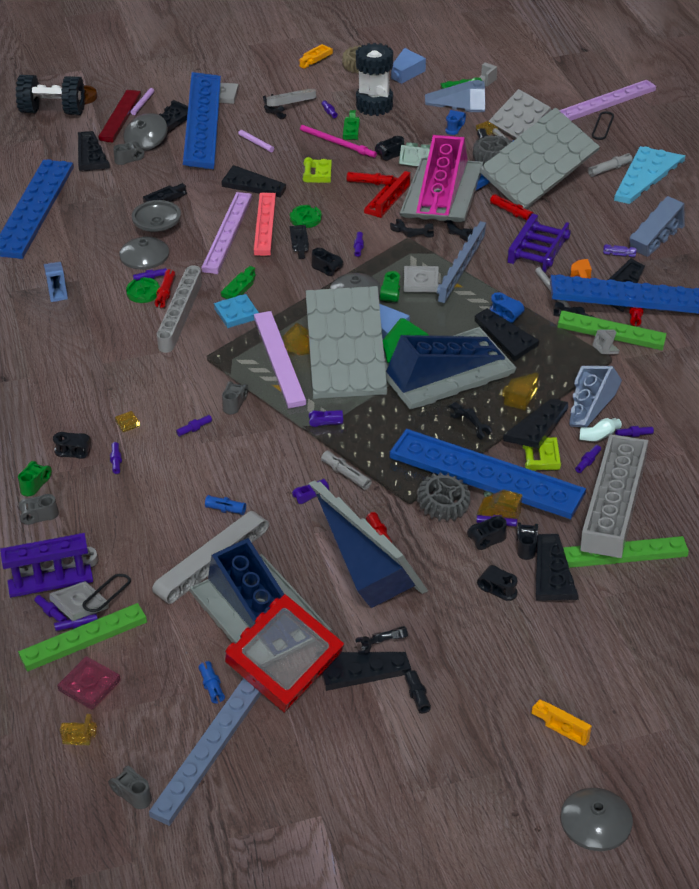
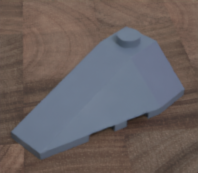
(464, 95)
(593, 392)

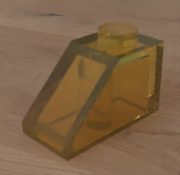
(297, 340)
(520, 391)
(502, 503)

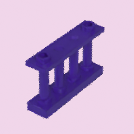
(528, 233)
(43, 551)

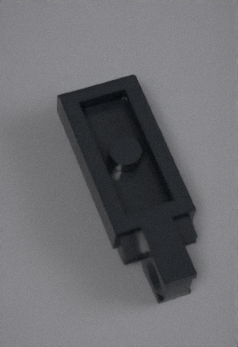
(167, 193)
(299, 240)

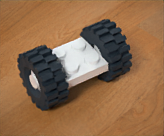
(374, 64)
(29, 91)

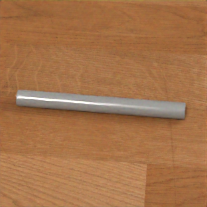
(546, 281)

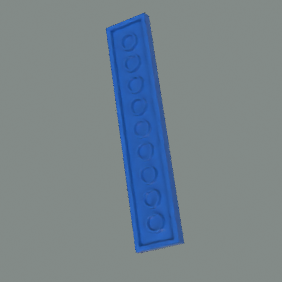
(202, 121)
(33, 208)
(624, 293)
(488, 473)

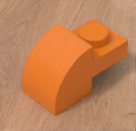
(581, 268)

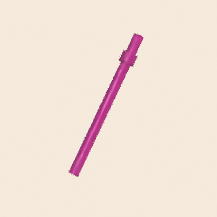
(363, 150)

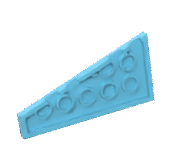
(646, 169)

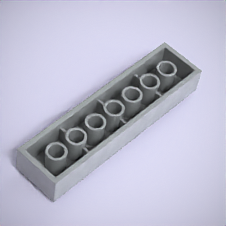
(614, 496)

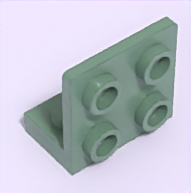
(411, 153)

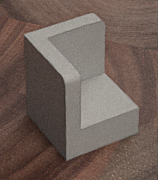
(488, 74)
(604, 342)

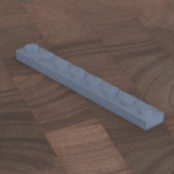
(460, 264)
(204, 753)

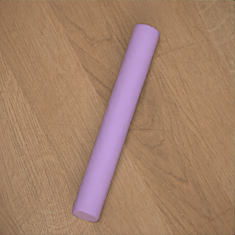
(142, 101)
(256, 141)

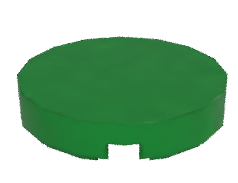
(306, 216)
(142, 290)

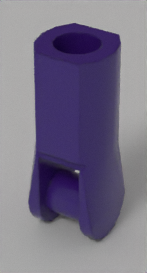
(321, 418)
(306, 493)

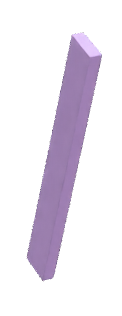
(608, 100)
(226, 233)
(279, 360)

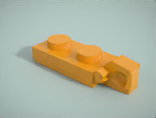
(315, 55)
(563, 722)

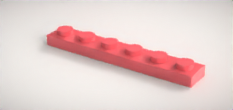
(264, 224)

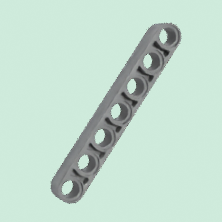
(179, 309)
(196, 566)

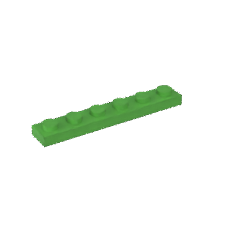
(624, 332)
(633, 551)
(82, 637)

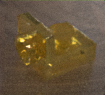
(78, 733)

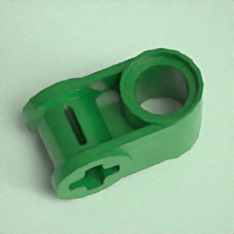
(390, 287)
(33, 478)

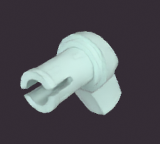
(600, 430)

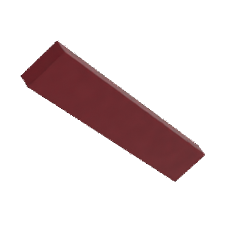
(119, 116)

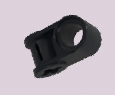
(391, 147)
(326, 261)
(72, 445)
(489, 532)
(527, 541)
(498, 583)

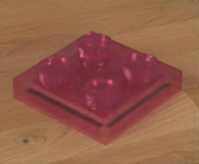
(89, 682)

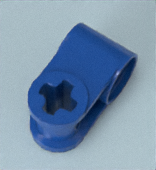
(455, 121)
(507, 307)

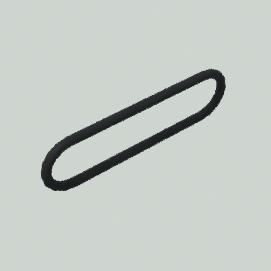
(600, 138)
(101, 587)

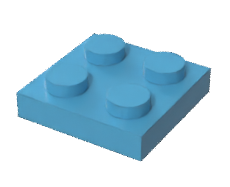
(236, 310)

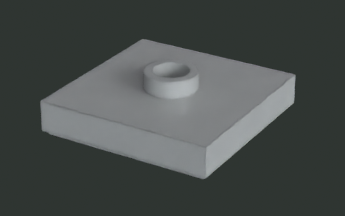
(228, 92)
(421, 278)
(71, 598)

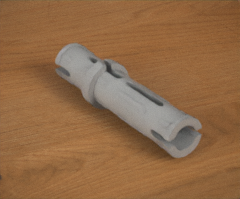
(615, 163)
(340, 466)

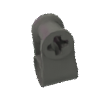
(126, 153)
(233, 397)
(40, 508)
(132, 788)

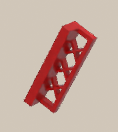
(388, 196)

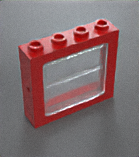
(283, 652)

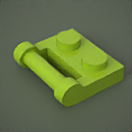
(322, 170)
(548, 456)

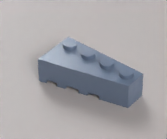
(658, 226)

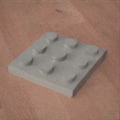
(519, 114)

